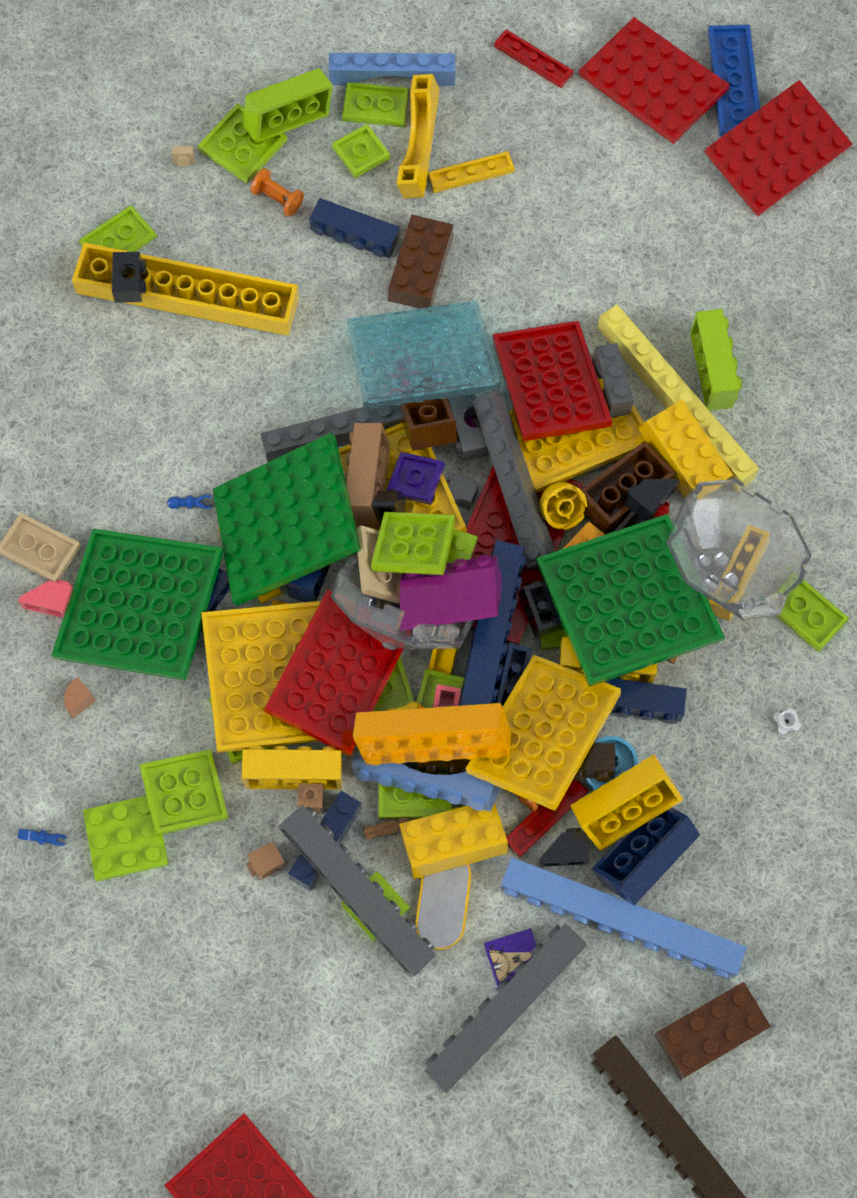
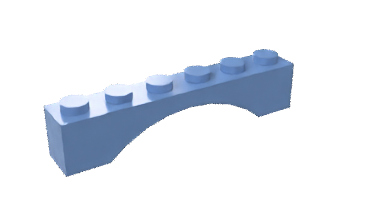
(363, 66)
(454, 788)

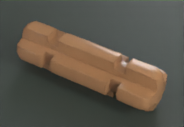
(383, 828)

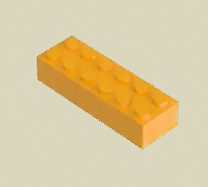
(432, 734)

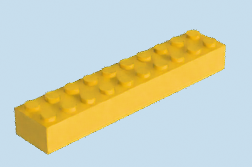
(195, 291)

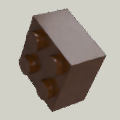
(428, 423)

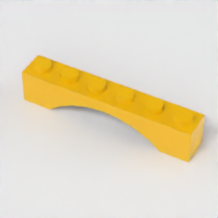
(414, 168)

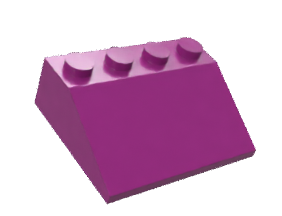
(462, 594)

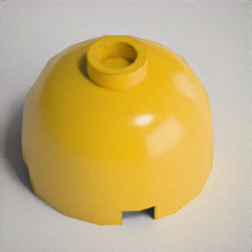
(563, 505)

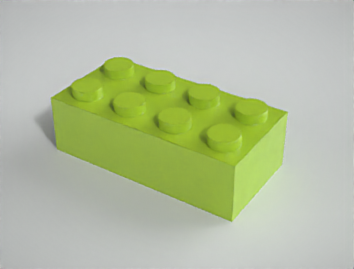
(287, 105)
(715, 359)

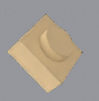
(183, 155)

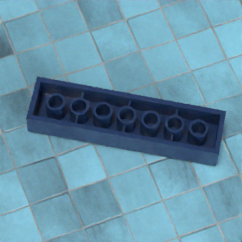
(491, 633)

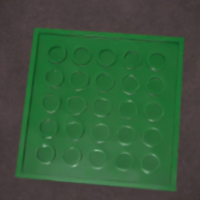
(285, 519)
(627, 601)
(138, 604)

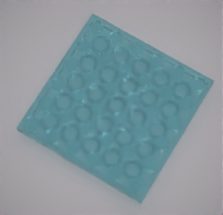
(422, 355)

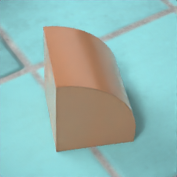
(77, 698)

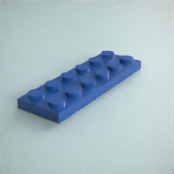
(734, 62)

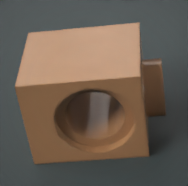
(312, 796)
(265, 861)

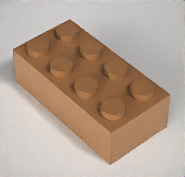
(366, 470)

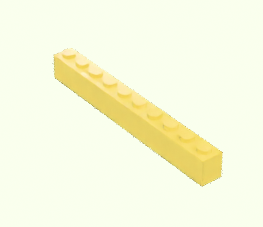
(670, 388)

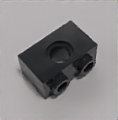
(125, 265)
(539, 609)

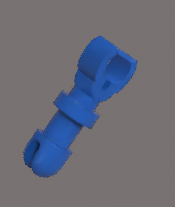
(189, 502)
(42, 837)

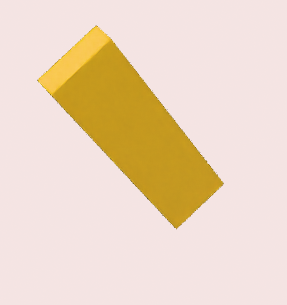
(471, 172)

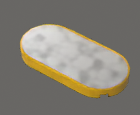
(443, 906)

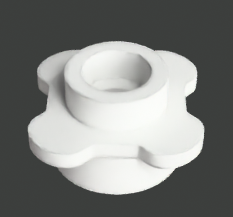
(789, 714)

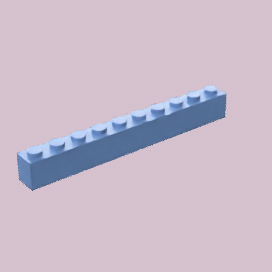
(624, 918)

